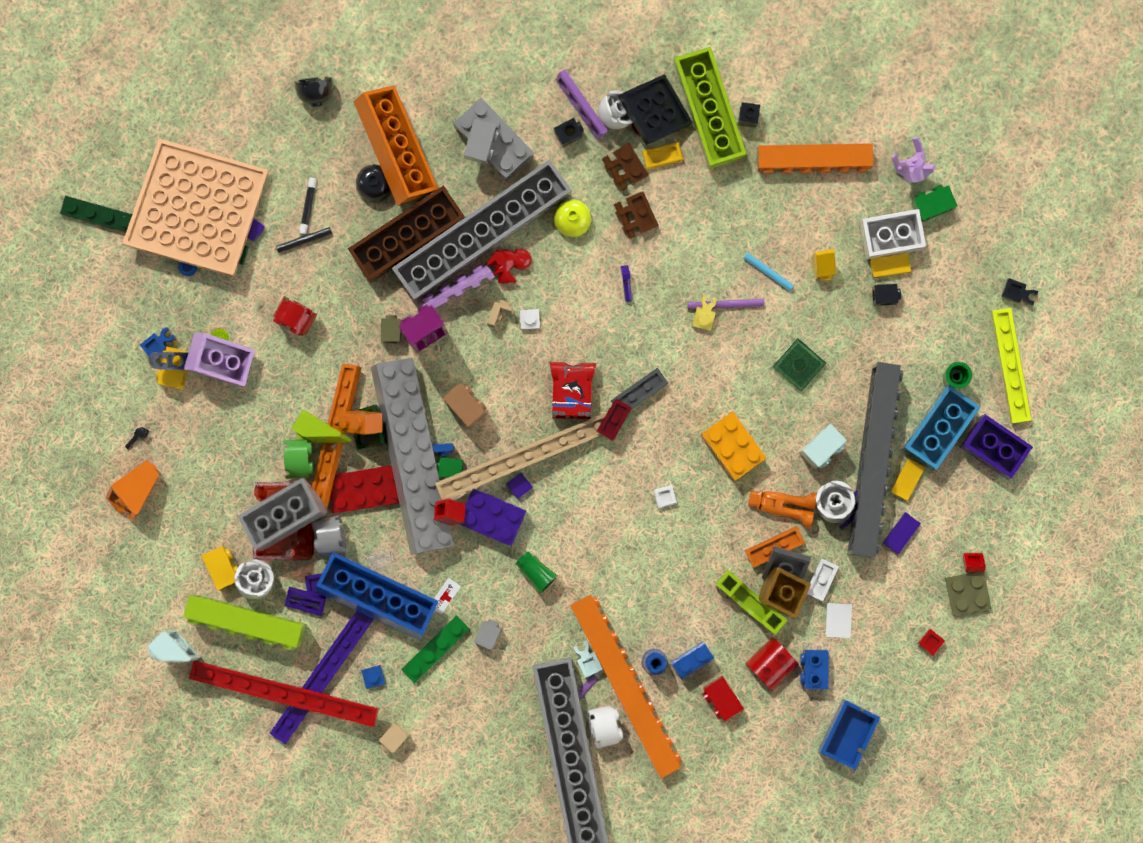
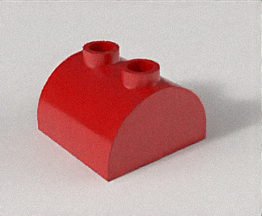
(772, 663)

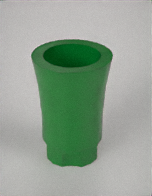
(963, 374)
(536, 572)

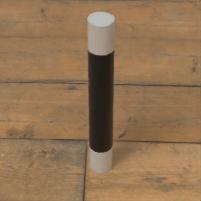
(307, 206)

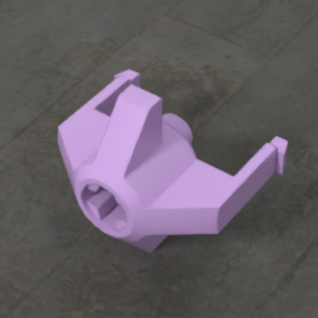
(914, 168)

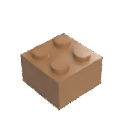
(464, 405)

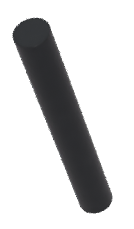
(304, 239)

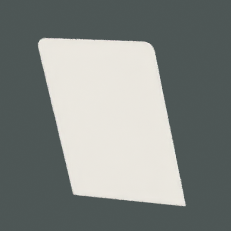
(838, 620)

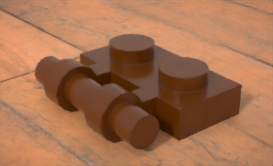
(630, 164)
(641, 211)

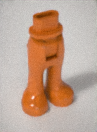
(773, 503)

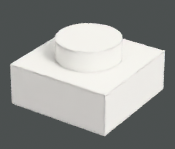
(529, 319)

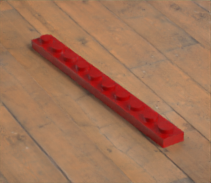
(284, 693)

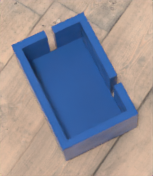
(847, 733)

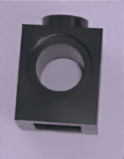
(748, 115)
(565, 140)
(885, 294)

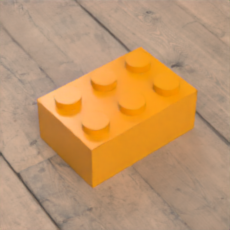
(733, 446)

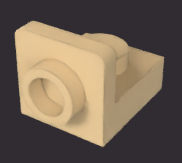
(496, 315)

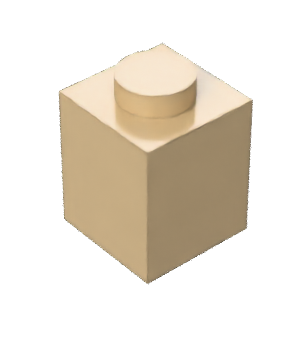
(393, 738)

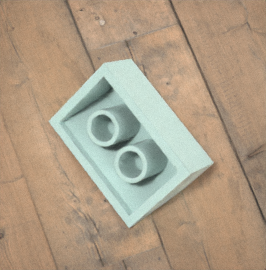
(171, 647)

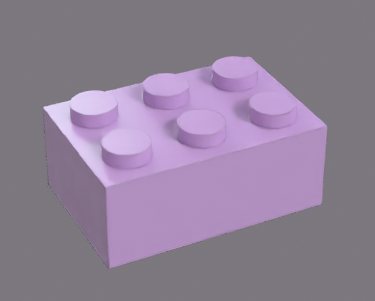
(219, 359)

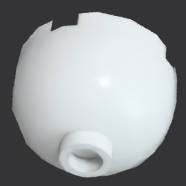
(613, 112)
(254, 579)

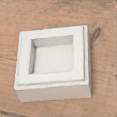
(665, 496)

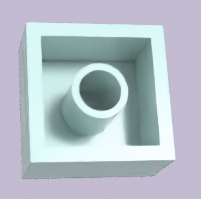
(822, 446)

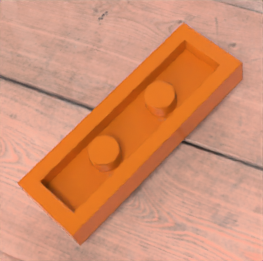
(786, 540)

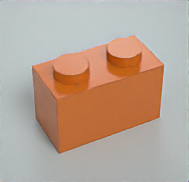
(360, 422)

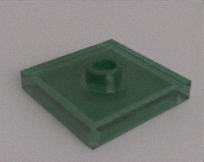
(799, 365)

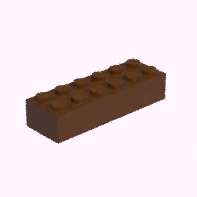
(406, 234)

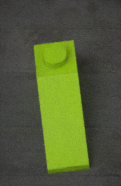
(317, 431)

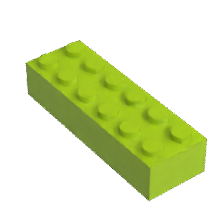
(709, 108)
(244, 620)

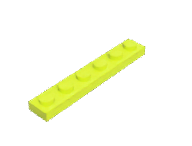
(1011, 365)

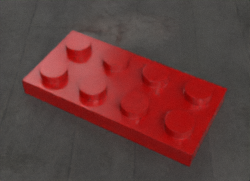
(363, 489)

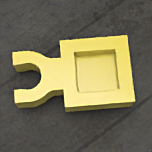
(704, 316)

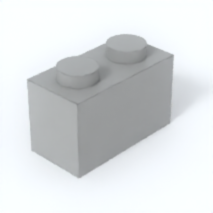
(480, 141)

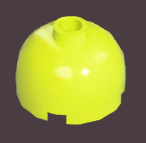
(572, 218)

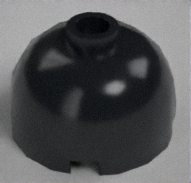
(314, 90)
(372, 184)

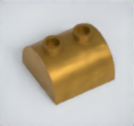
(784, 592)

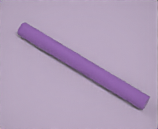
(729, 303)

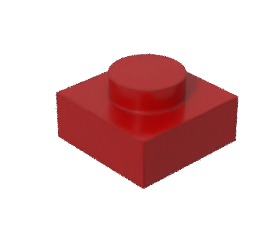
(974, 562)
(931, 641)

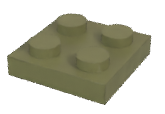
(968, 593)

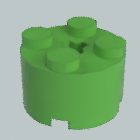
(297, 458)

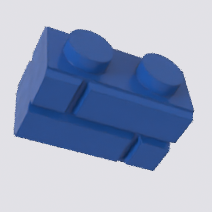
(692, 660)

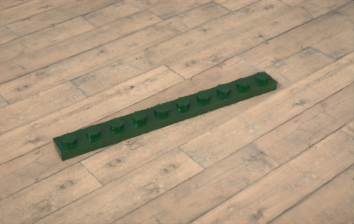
(106, 217)

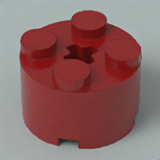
(294, 315)

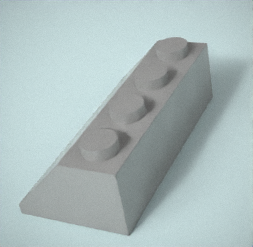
(282, 514)

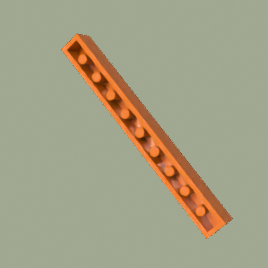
(625, 685)

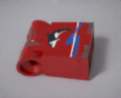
(572, 390)

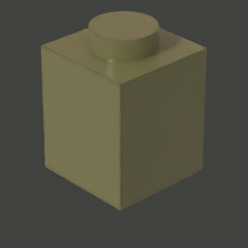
(390, 329)

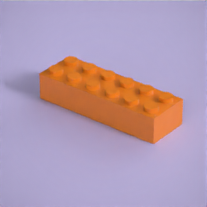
(395, 145)

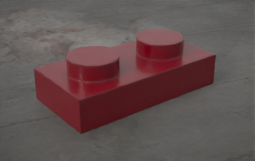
(614, 419)

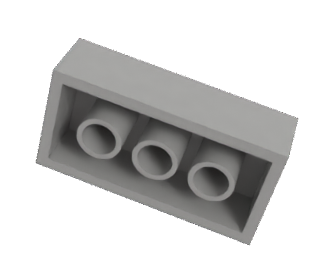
(509, 150)

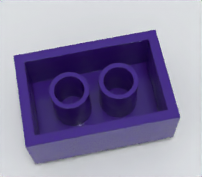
(996, 446)
(493, 517)

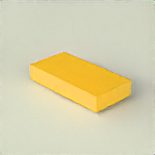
(662, 155)
(890, 265)
(907, 479)

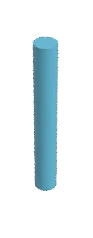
(769, 272)

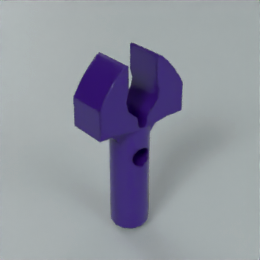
(626, 283)

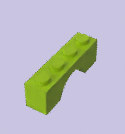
(749, 601)

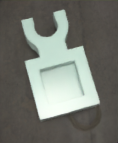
(589, 662)

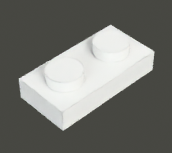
(822, 579)

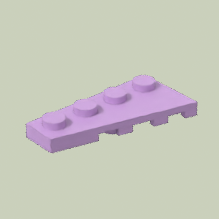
(458, 287)

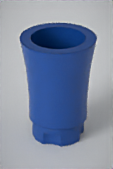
(653, 654)

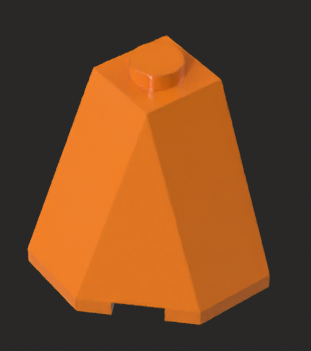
(132, 490)

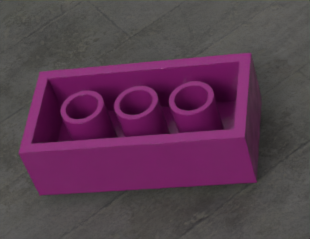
(423, 328)

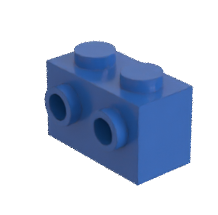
(815, 669)

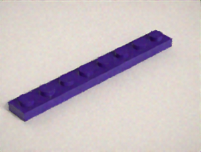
(323, 673)

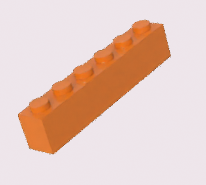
(814, 157)

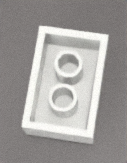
(892, 234)

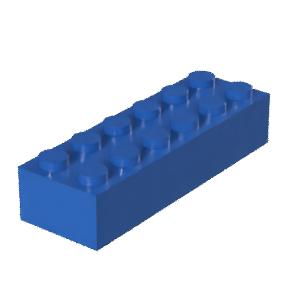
(376, 596)

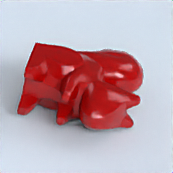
(505, 260)

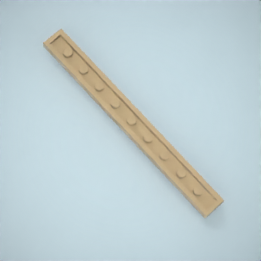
(519, 458)

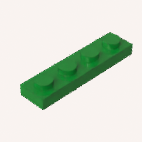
(435, 649)

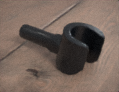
(139, 432)

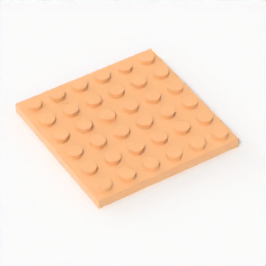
(196, 207)

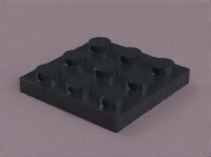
(655, 109)

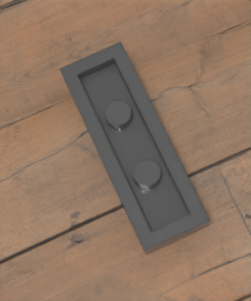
(642, 389)

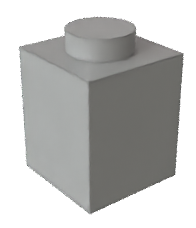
(488, 634)

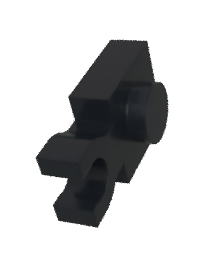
(1016, 291)

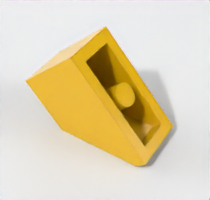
(824, 265)

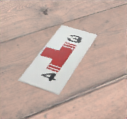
(445, 595)

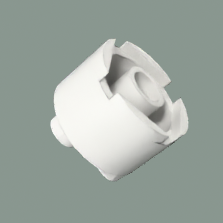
(830, 492)
(604, 727)

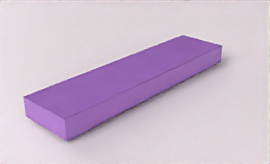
(581, 105)

